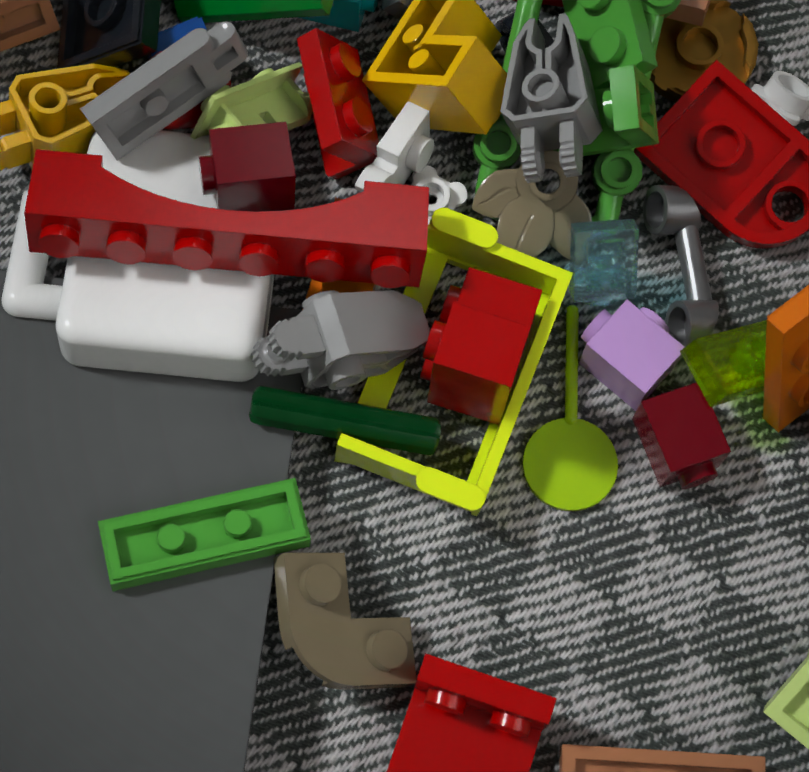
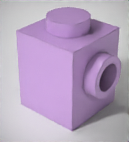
(630, 352)

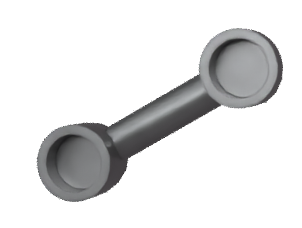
(674, 212)

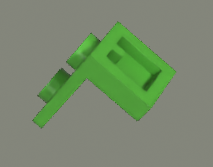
(625, 112)

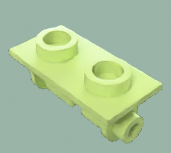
(262, 100)

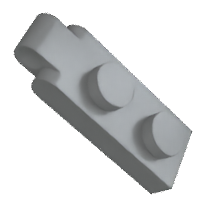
(165, 87)

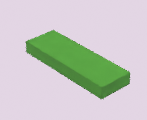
(204, 534)

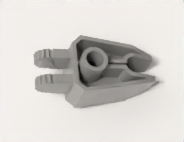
(550, 99)
(344, 338)

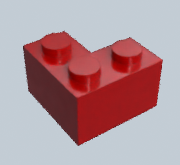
(479, 344)

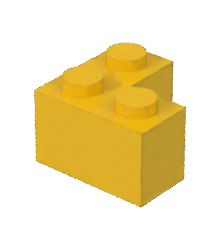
(443, 64)

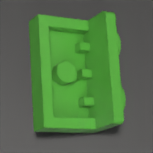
(611, 36)

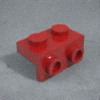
(338, 103)

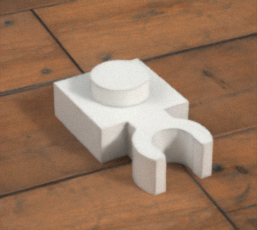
(402, 149)

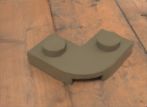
(326, 639)

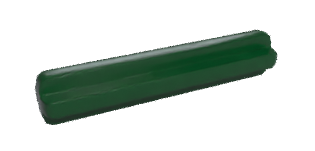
(332, 417)

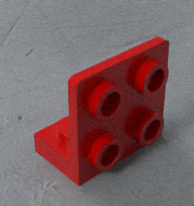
(469, 722)

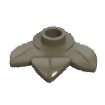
(526, 215)

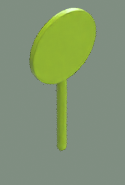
(570, 459)

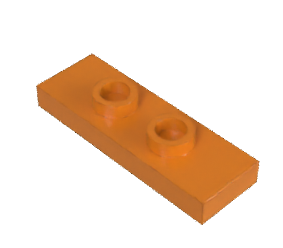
(787, 362)

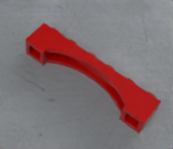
(92, 213)

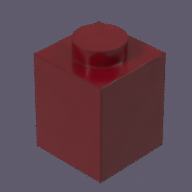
(250, 168)
(681, 437)

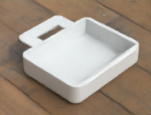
(146, 312)

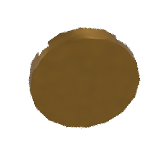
(690, 49)

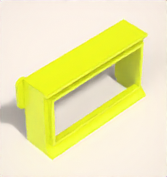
(465, 244)

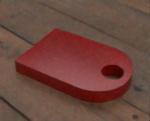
(732, 159)

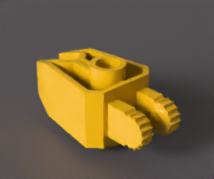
(47, 112)

